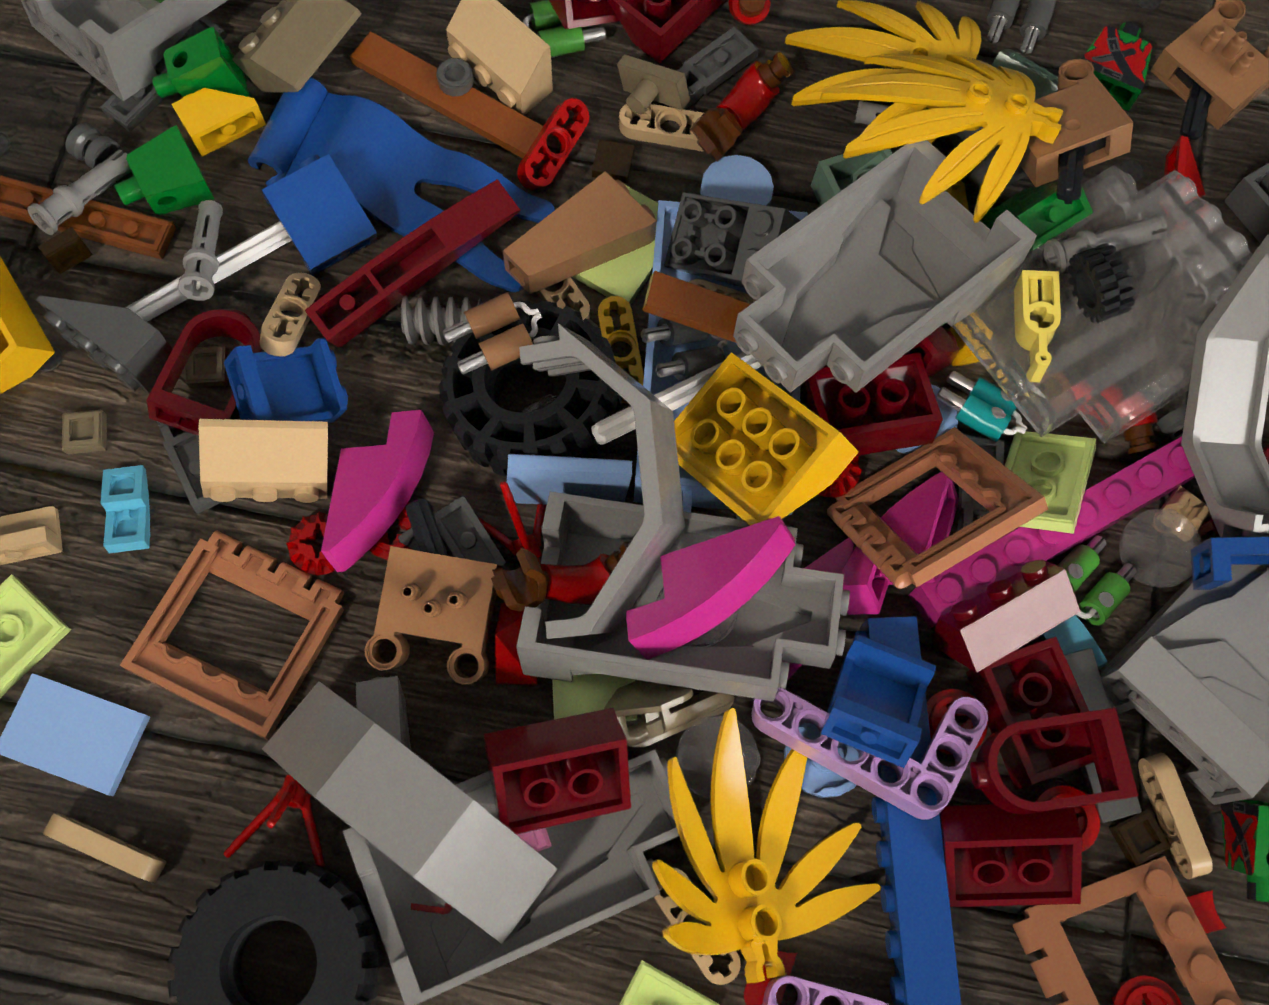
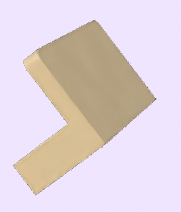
(30, 535)

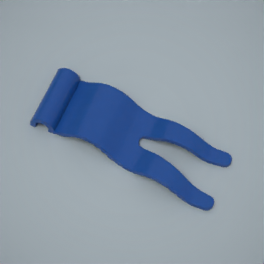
(383, 165)

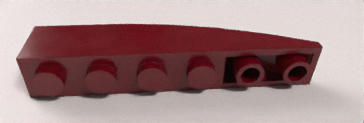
(410, 263)

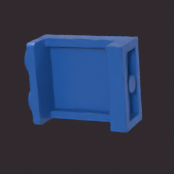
(319, 213)
(287, 387)
(1213, 559)
(878, 701)

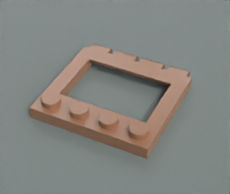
(979, 474)
(210, 686)
(1173, 922)

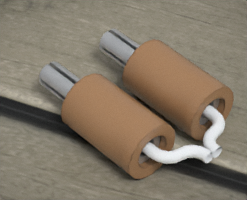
(488, 318)

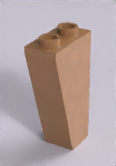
(580, 234)

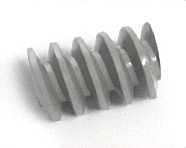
(431, 320)

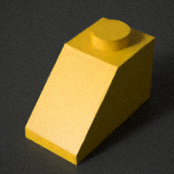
(217, 118)

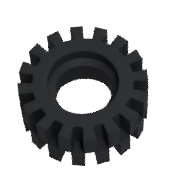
(1101, 283)

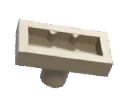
(651, 83)

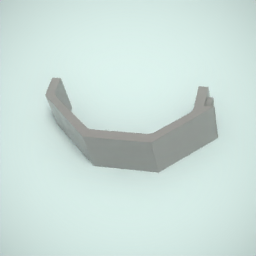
(1230, 404)
(658, 474)
(410, 812)

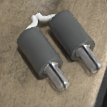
(1033, 25)
(684, 363)

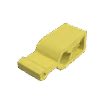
(1037, 317)

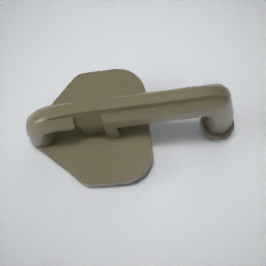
(663, 709)

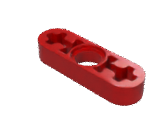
(539, 149)

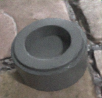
(455, 77)

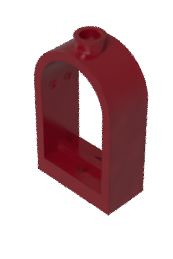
(183, 412)
(1107, 751)

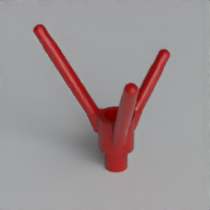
(529, 542)
(290, 795)

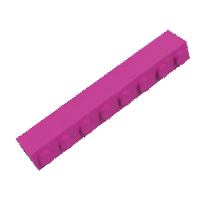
(1100, 509)

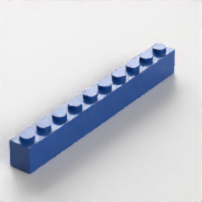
(914, 867)

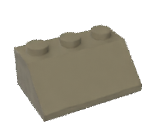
(293, 42)

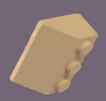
(501, 53)
(263, 459)

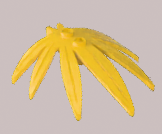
(861, 43)
(973, 98)
(747, 906)

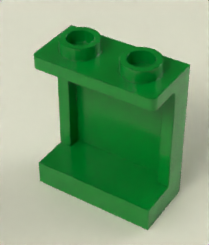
(1042, 212)

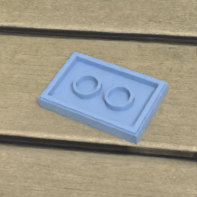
(537, 475)
(72, 734)

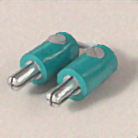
(984, 409)

